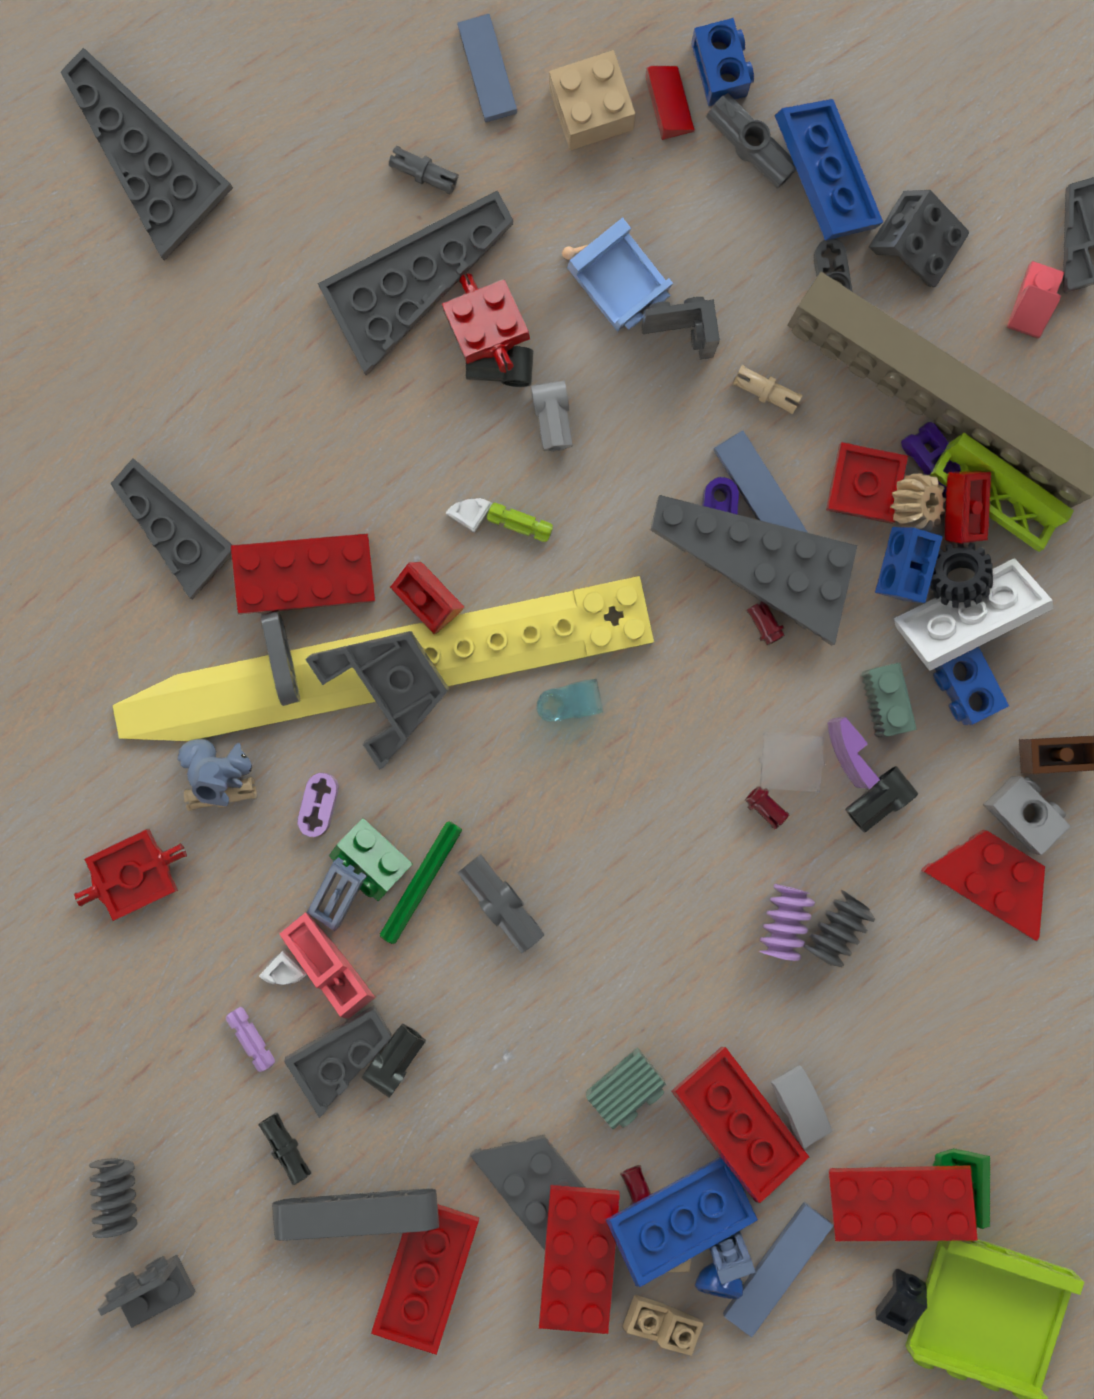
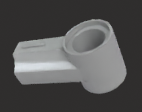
(551, 407)

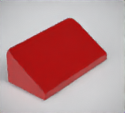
(669, 101)
(967, 506)
(426, 596)

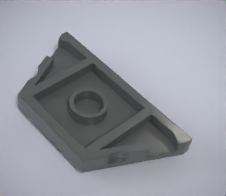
(524, 1177)

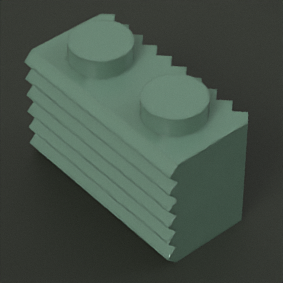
(888, 700)
(626, 1089)

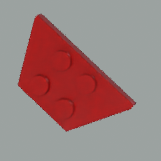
(995, 879)

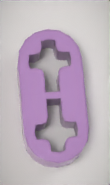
(310, 802)

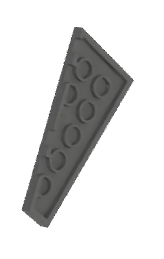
(399, 285)
(778, 565)

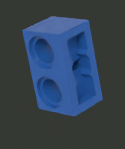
(716, 62)
(908, 564)
(978, 680)

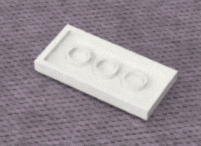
(946, 632)

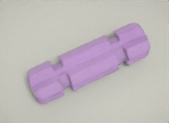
(250, 1039)

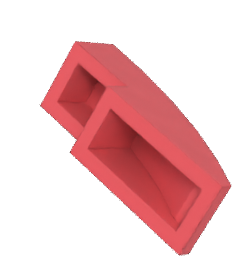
(326, 966)

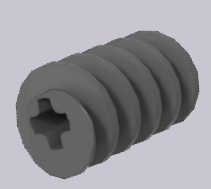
(840, 930)
(115, 1197)

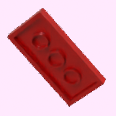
(302, 573)
(740, 1124)
(903, 1203)
(578, 1260)
(425, 1281)

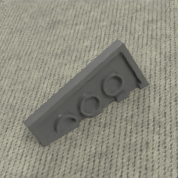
(180, 535)

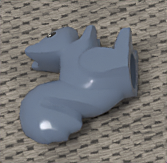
(211, 774)

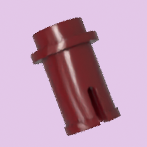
(766, 623)
(765, 806)
(635, 1183)

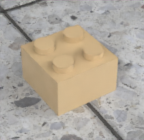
(591, 100)

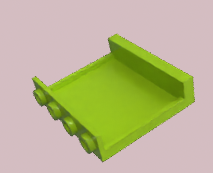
(992, 1316)

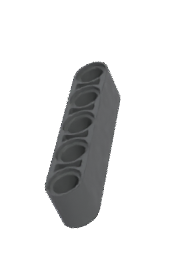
(355, 1214)

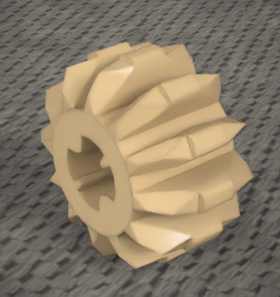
(918, 502)

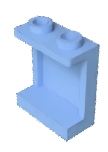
(619, 276)

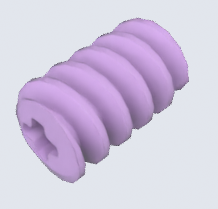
(787, 923)

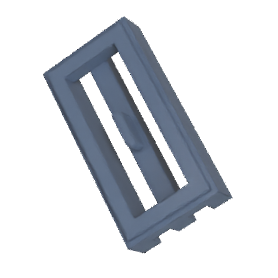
(347, 875)

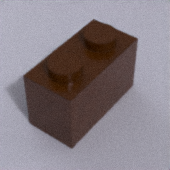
(1056, 754)

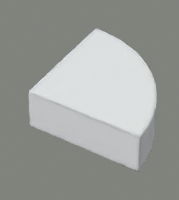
(469, 512)
(283, 970)

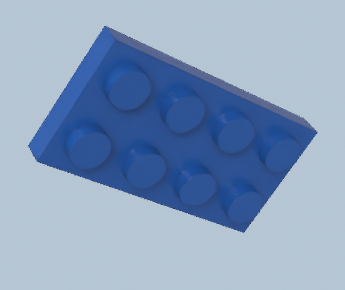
(828, 169)
(680, 1221)

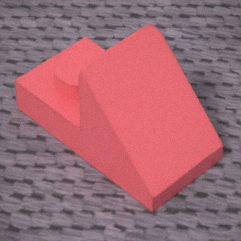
(1036, 300)

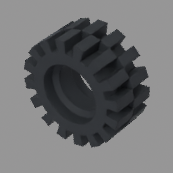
(967, 590)

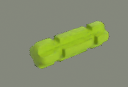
(519, 522)

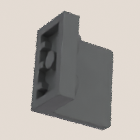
(921, 234)
(694, 313)
(149, 1292)

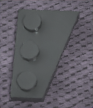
(336, 1057)

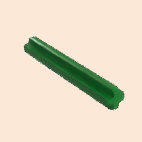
(420, 882)

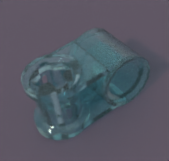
(576, 701)

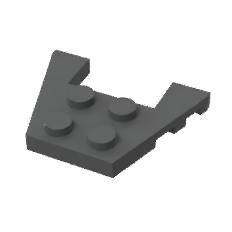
(1078, 235)
(397, 678)

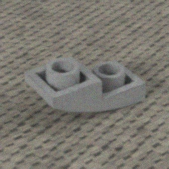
(802, 1105)

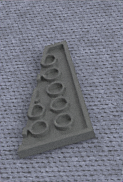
(155, 166)

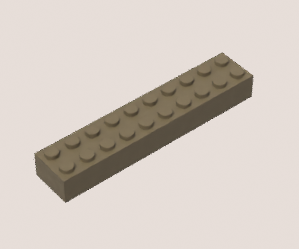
(943, 389)

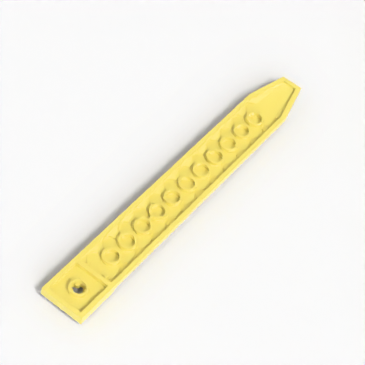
(464, 651)

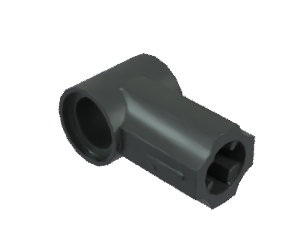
(488, 370)
(885, 796)
(389, 1066)

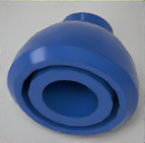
(709, 1283)

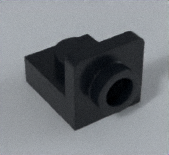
(903, 1302)

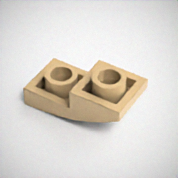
(663, 1324)

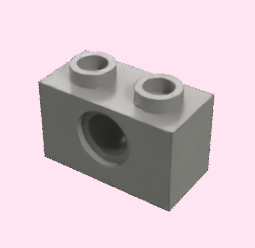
(1008, 808)

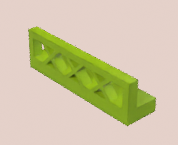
(1011, 486)

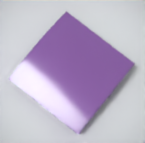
(846, 745)

